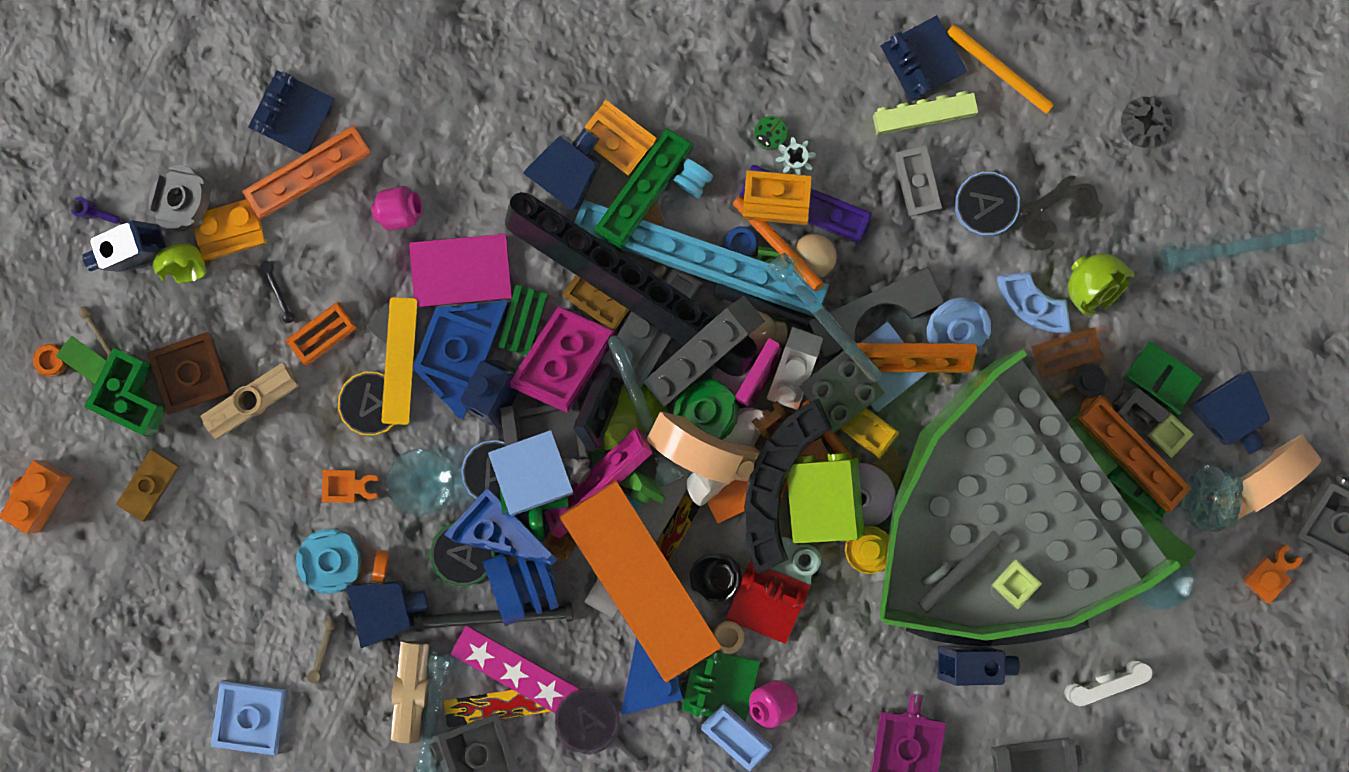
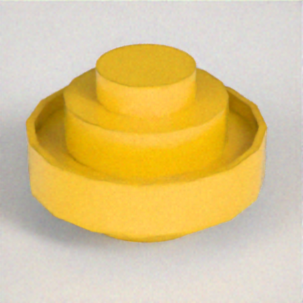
(869, 552)

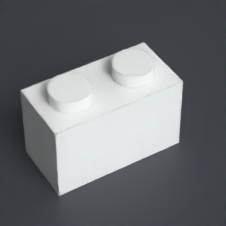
(794, 367)

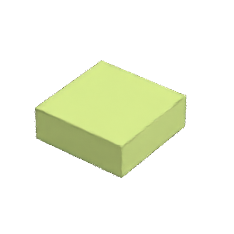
(1169, 435)
(1016, 584)

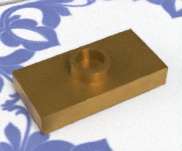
(595, 303)
(148, 485)

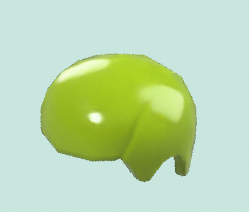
(181, 262)

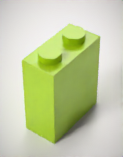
(825, 499)

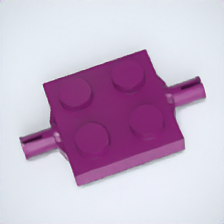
(908, 740)

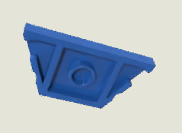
(455, 346)

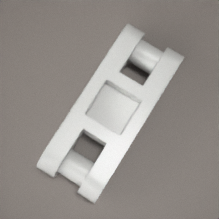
(1109, 684)

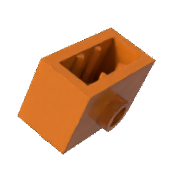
(35, 496)

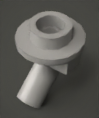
(577, 470)

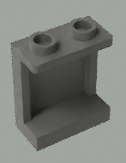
(537, 420)
(1038, 756)

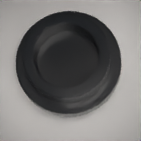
(1089, 380)

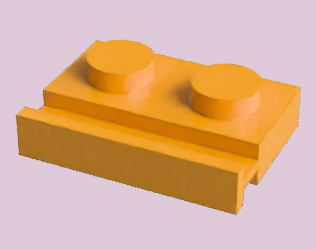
(621, 138)
(776, 197)
(229, 230)

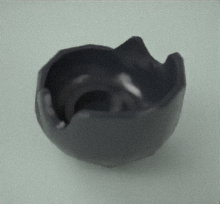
(716, 577)

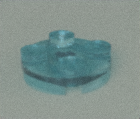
(1227, 501)

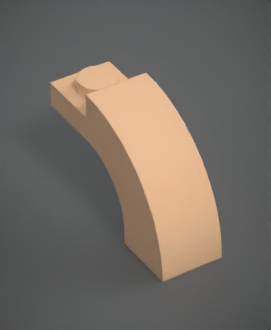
(701, 452)
(1277, 474)

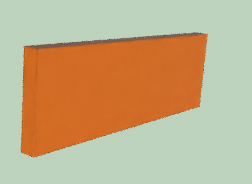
(640, 581)

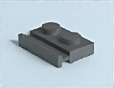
(642, 344)

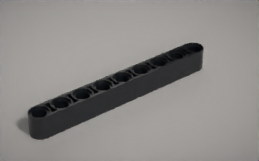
(617, 276)

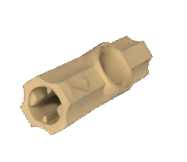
(232, 411)
(410, 692)

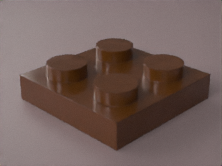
(189, 373)

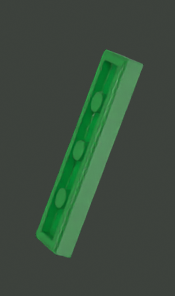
(643, 188)

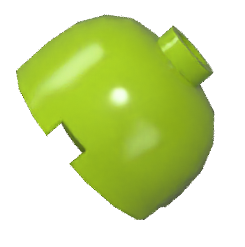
(1097, 282)

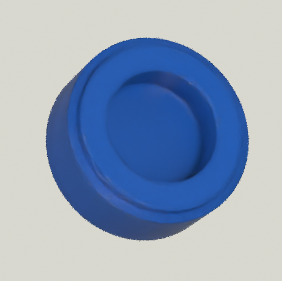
(742, 241)

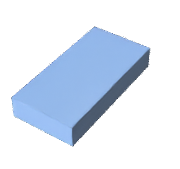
(736, 737)

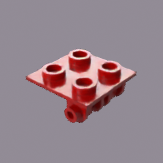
(768, 602)

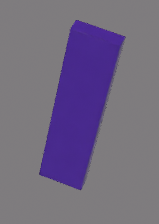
(833, 214)

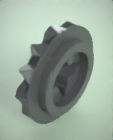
(1134, 129)

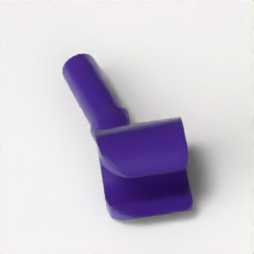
(91, 211)

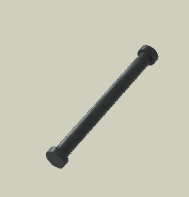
(488, 617)

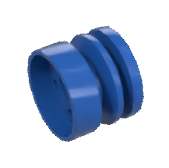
(519, 585)

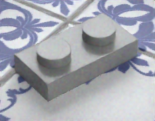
(917, 181)

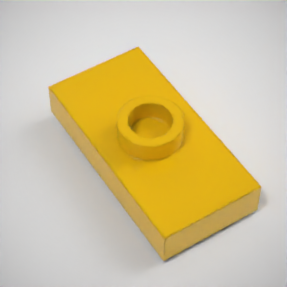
(870, 432)

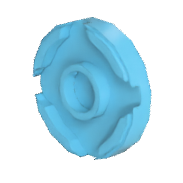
(329, 561)

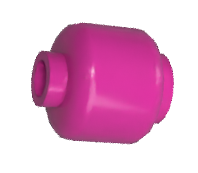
(397, 208)
(773, 703)

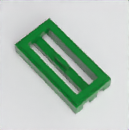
(514, 347)

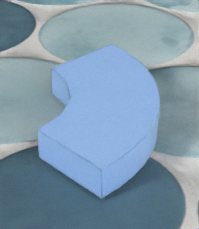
(1032, 305)

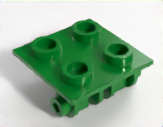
(718, 681)

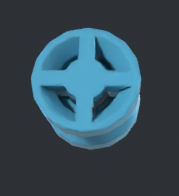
(693, 178)

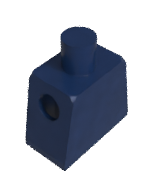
(566, 168)
(124, 247)
(489, 391)
(1234, 412)
(383, 609)
(975, 665)

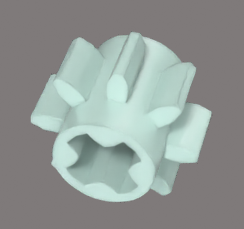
(793, 148)

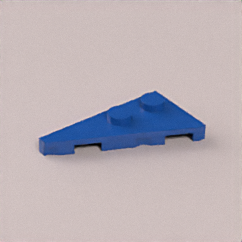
(491, 530)
(646, 686)

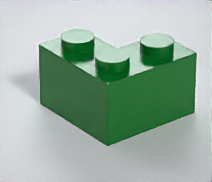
(118, 395)

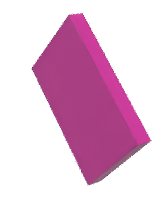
(460, 270)
(562, 359)
(759, 374)

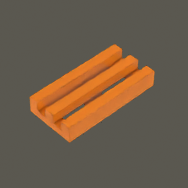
(299, 350)

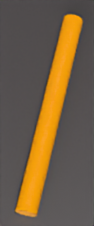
(1000, 68)

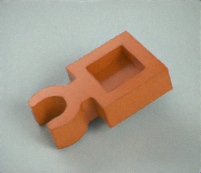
(343, 486)
(1269, 577)

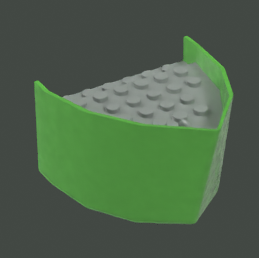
(1014, 467)

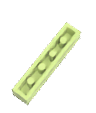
(925, 113)

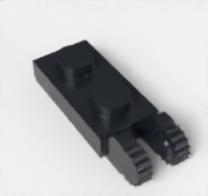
(598, 407)

